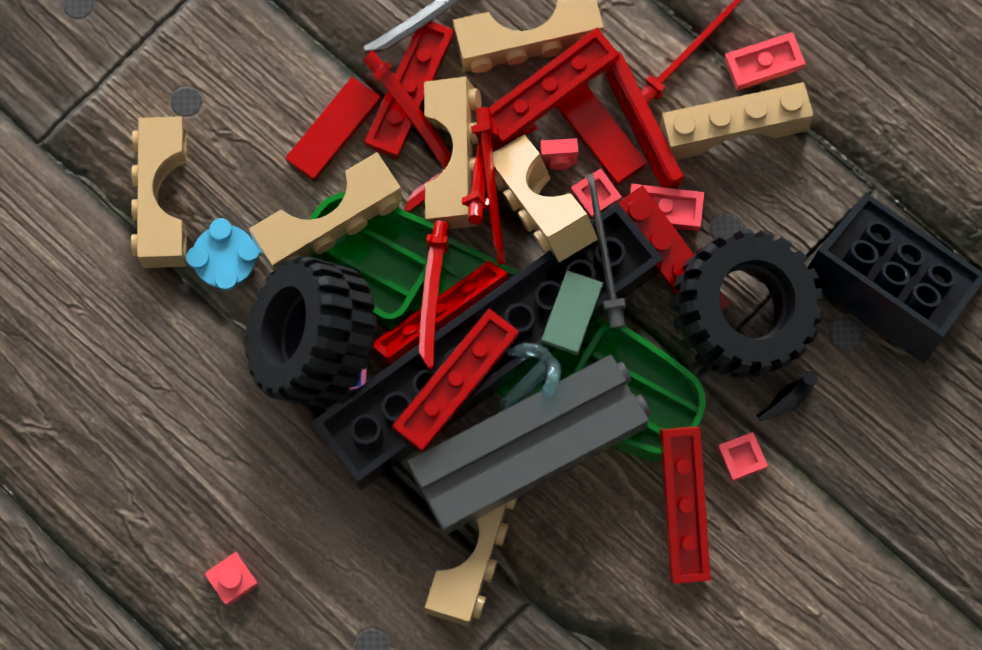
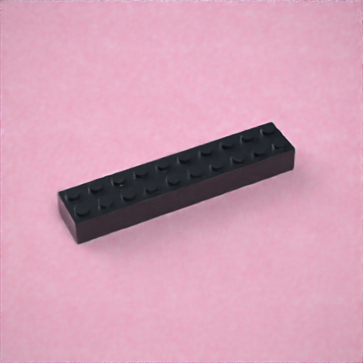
(361, 424)

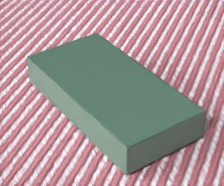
(572, 313)

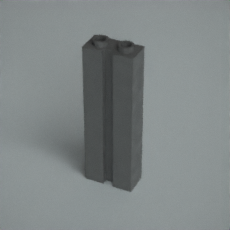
(529, 444)

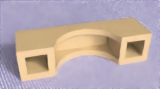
(487, 43)
(452, 108)
(768, 112)
(160, 149)
(368, 193)
(558, 220)
(457, 590)

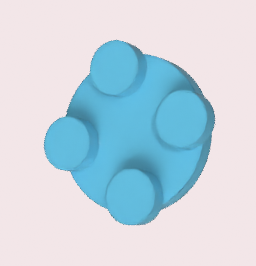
(223, 255)

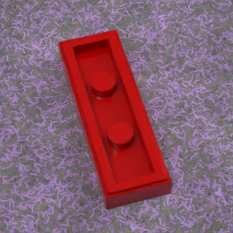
(333, 129)
(601, 135)

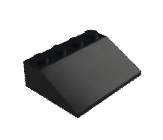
(894, 277)

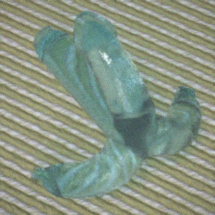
(548, 368)

